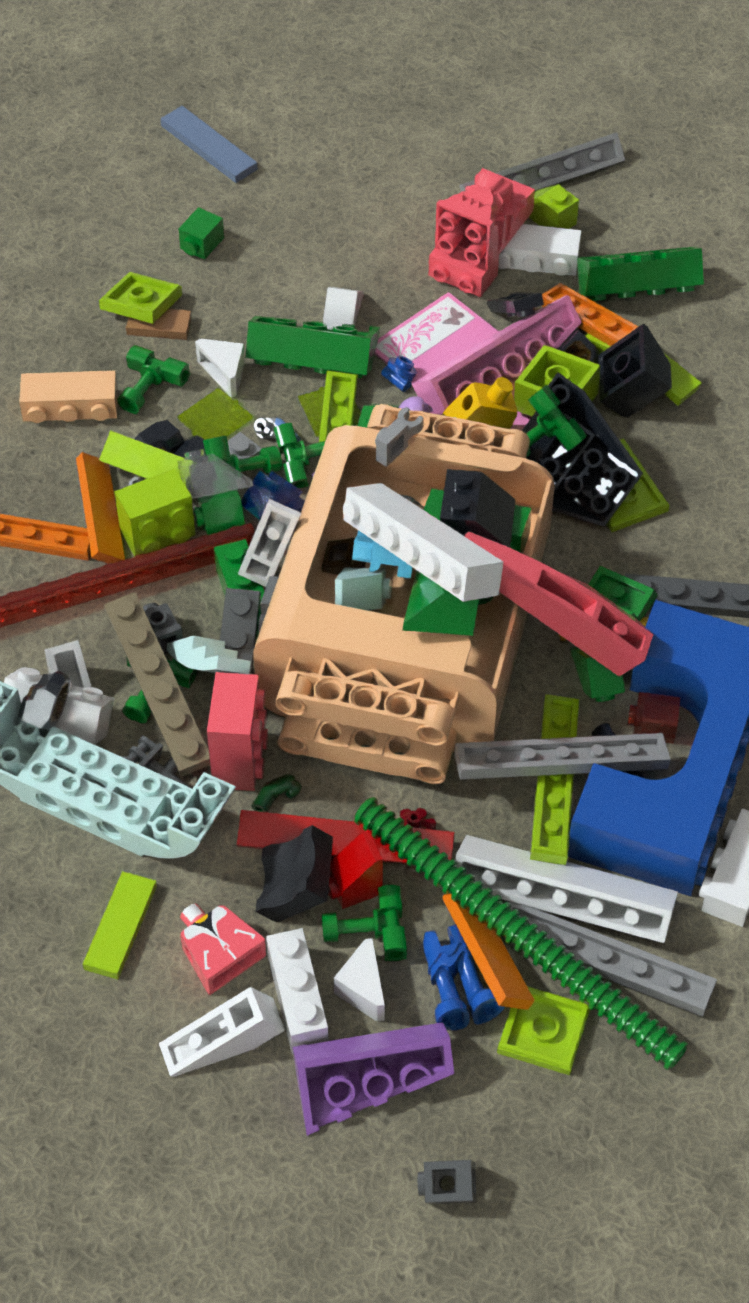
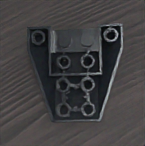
(595, 473)

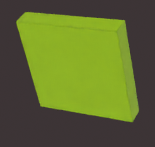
(140, 297)
(546, 1032)

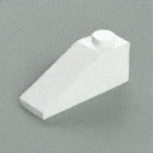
(269, 542)
(223, 1033)

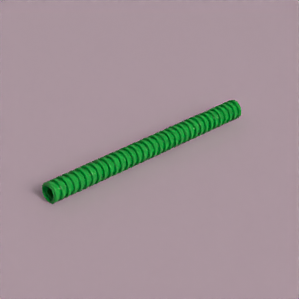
(520, 933)

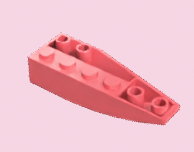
(571, 609)

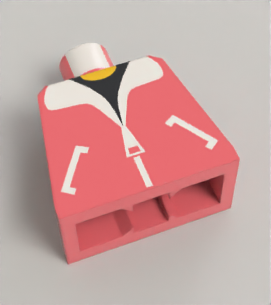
(219, 945)

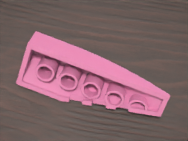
(500, 355)

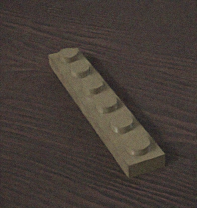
(158, 684)

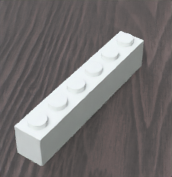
(423, 542)
(570, 889)

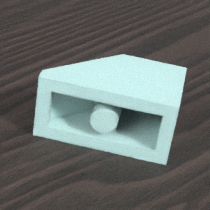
(362, 588)

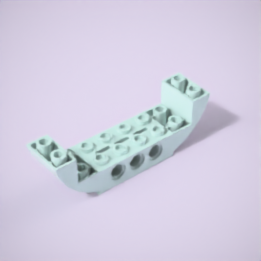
(103, 789)

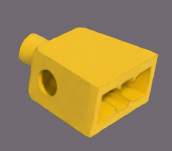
(486, 404)

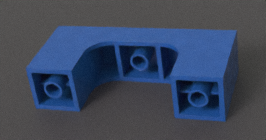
(671, 825)

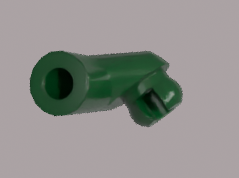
(274, 788)

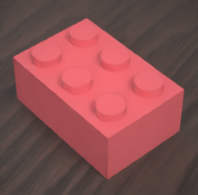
(237, 730)

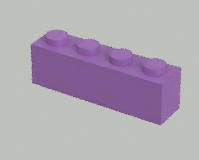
(367, 1070)

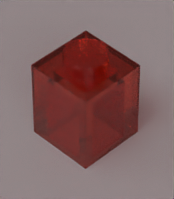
(655, 715)

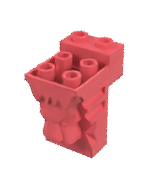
(476, 229)

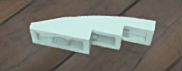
(207, 655)

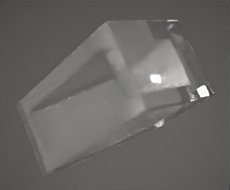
(209, 475)

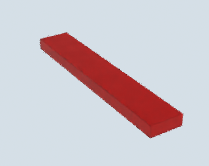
(265, 828)

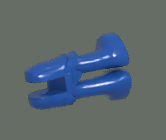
(443, 966)

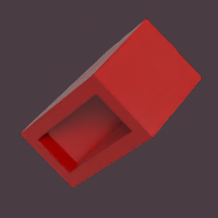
(356, 872)

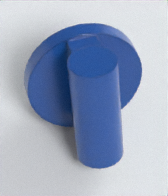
(399, 372)

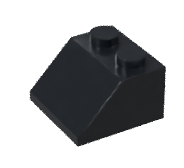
(633, 372)
(477, 506)

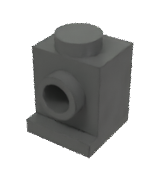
(163, 624)
(465, 1182)

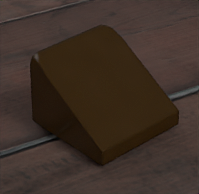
(339, 556)

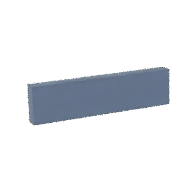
(209, 144)

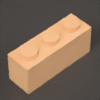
(68, 396)

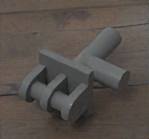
(150, 761)

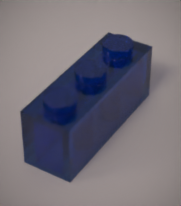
(273, 488)

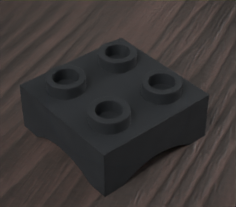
(295, 874)

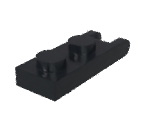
(517, 304)

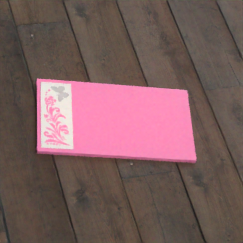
(438, 336)

